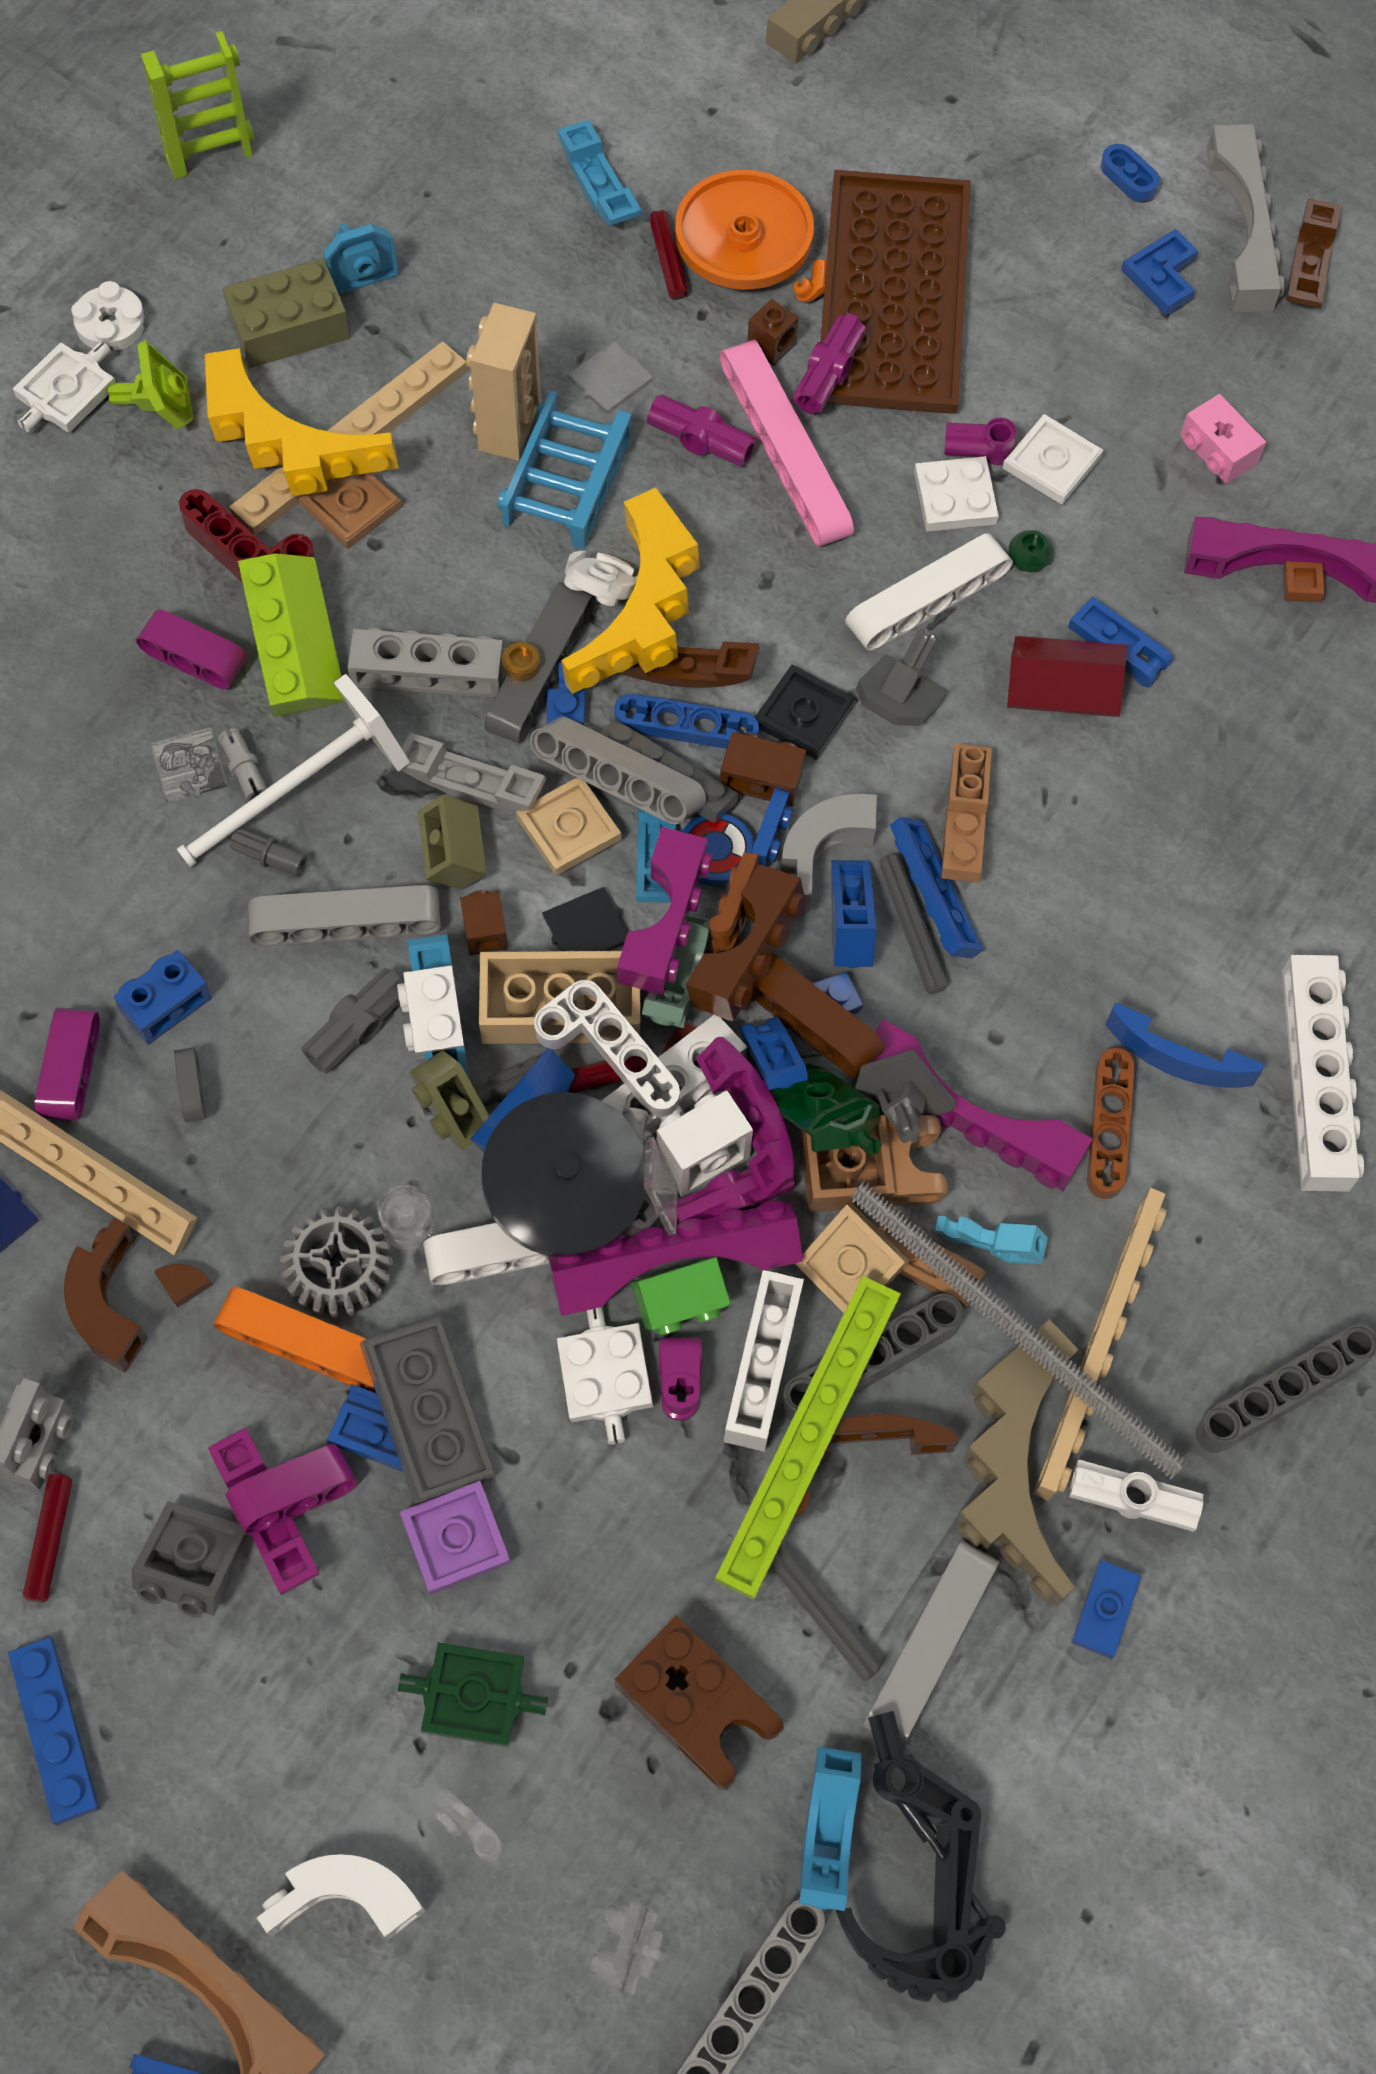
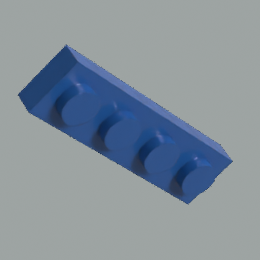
(939, 894)
(53, 1731)

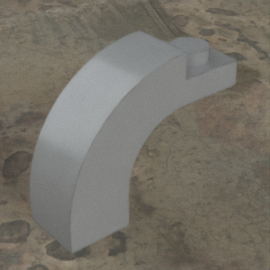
(829, 824)

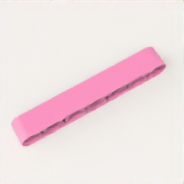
(786, 443)

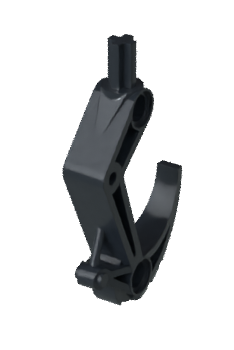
(957, 1823)

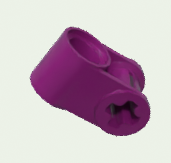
(680, 1371)

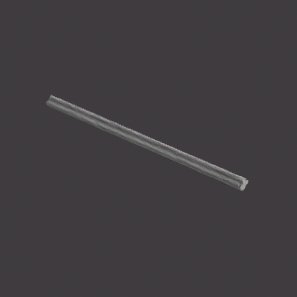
(1019, 1331)

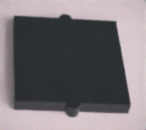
(586, 923)

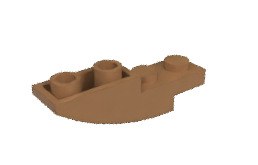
(966, 813)

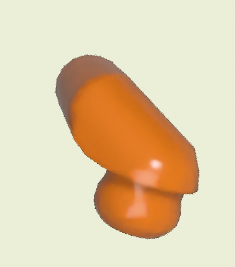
(812, 288)

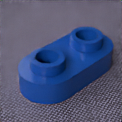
(1133, 175)

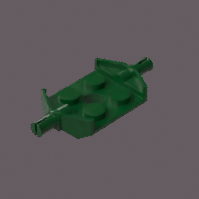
(830, 1111)

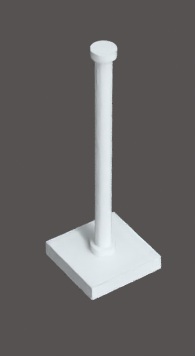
(367, 725)

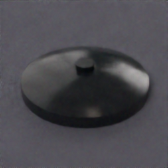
(564, 1174)

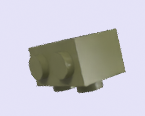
(452, 842)
(451, 1098)

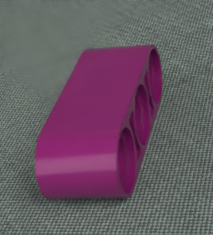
(191, 649)
(67, 1063)
(291, 1489)

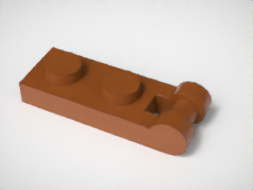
(732, 918)

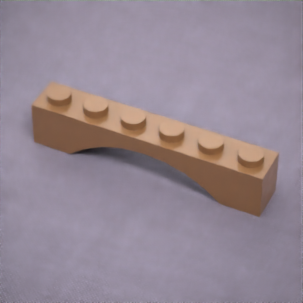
(135, 1928)

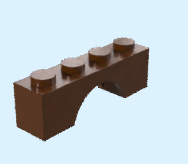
(726, 980)

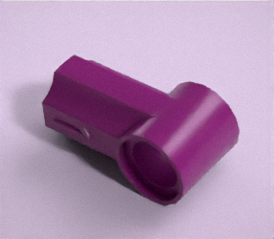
(981, 439)

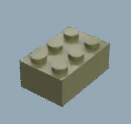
(286, 313)

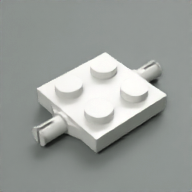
(64, 387)
(605, 1373)

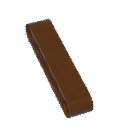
(817, 1018)

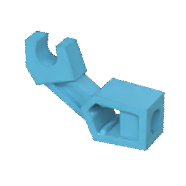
(1008, 1242)

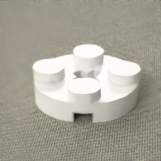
(104, 301)
(603, 577)

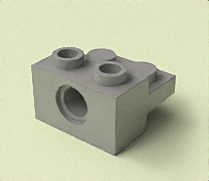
(29, 1411)

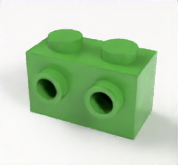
(680, 1295)

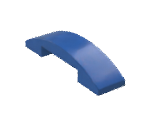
(1231, 1072)

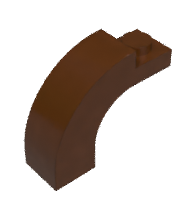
(85, 1294)

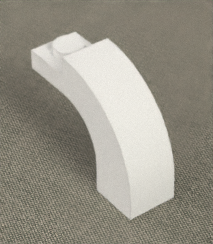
(344, 1877)

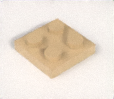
(569, 825)
(846, 1252)

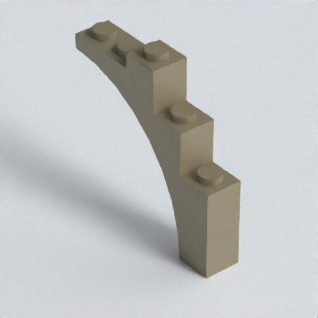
(1000, 1456)

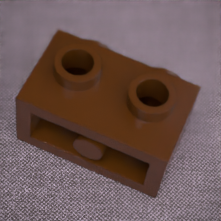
(760, 766)

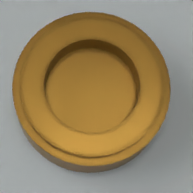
(521, 661)

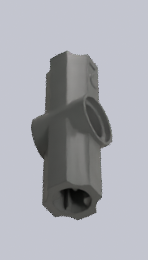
(354, 1021)

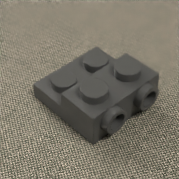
(188, 1560)

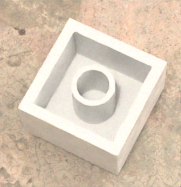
(705, 1141)

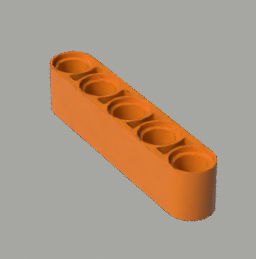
(294, 1337)

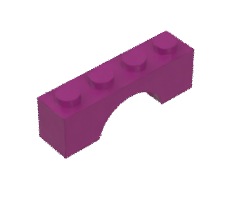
(650, 953)

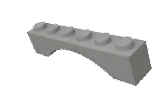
(1236, 165)

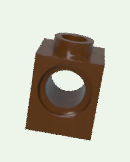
(774, 330)
(483, 922)

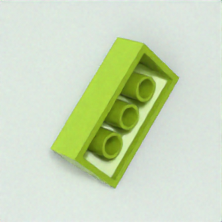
(291, 632)

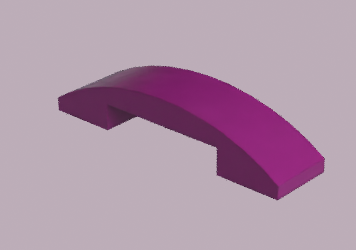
(730, 1071)
(280, 1545)

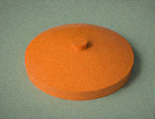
(744, 229)

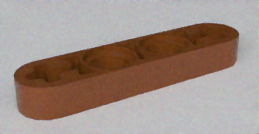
(1114, 1123)

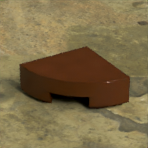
(182, 1282)

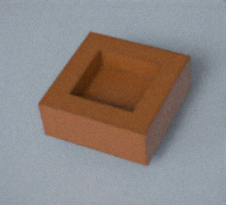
(1303, 581)

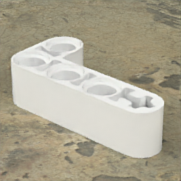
(614, 1052)

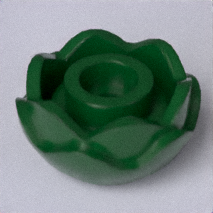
(1031, 560)

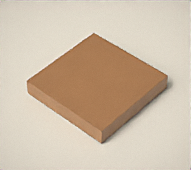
(351, 506)

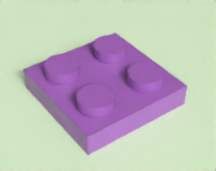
(455, 1537)

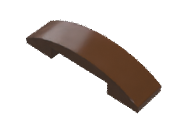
(1313, 253)
(704, 667)
(923, 1435)

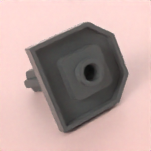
(899, 688)
(904, 1092)

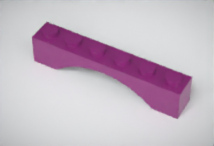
(1224, 547)
(1042, 1147)
(758, 1236)

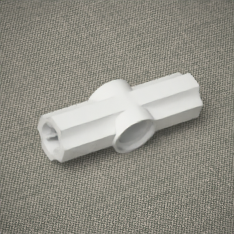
(1162, 1501)

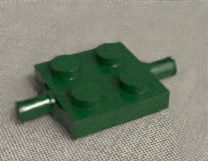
(472, 1694)

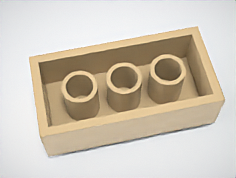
(505, 380)
(523, 982)

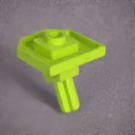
(158, 388)

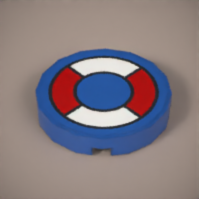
(725, 841)

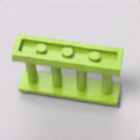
(167, 101)

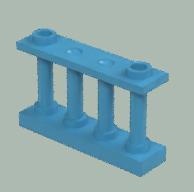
(590, 492)

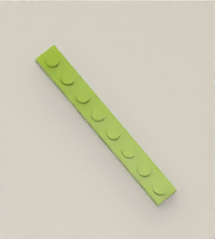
(807, 1438)

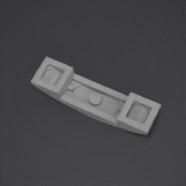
(470, 778)

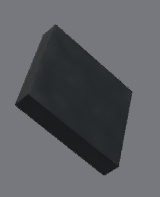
(804, 711)

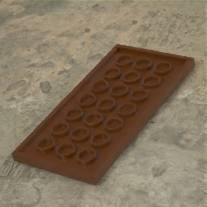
(902, 272)

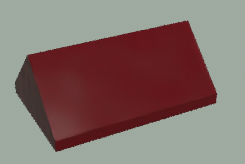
(1067, 676)

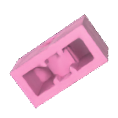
(1222, 438)

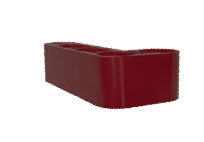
(238, 539)

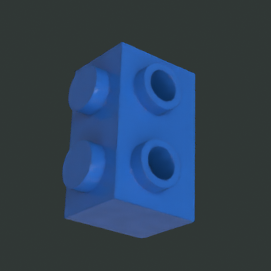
(162, 996)

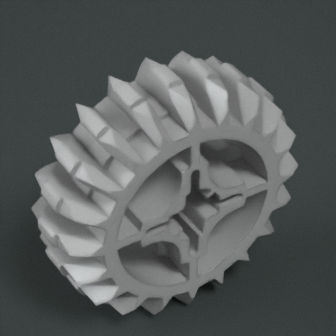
(319, 1261)

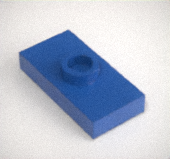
(1106, 1609)

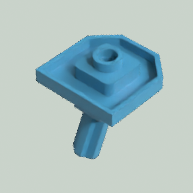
(360, 257)

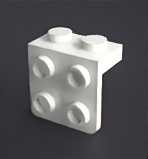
(433, 1010)

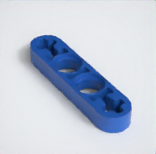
(687, 716)

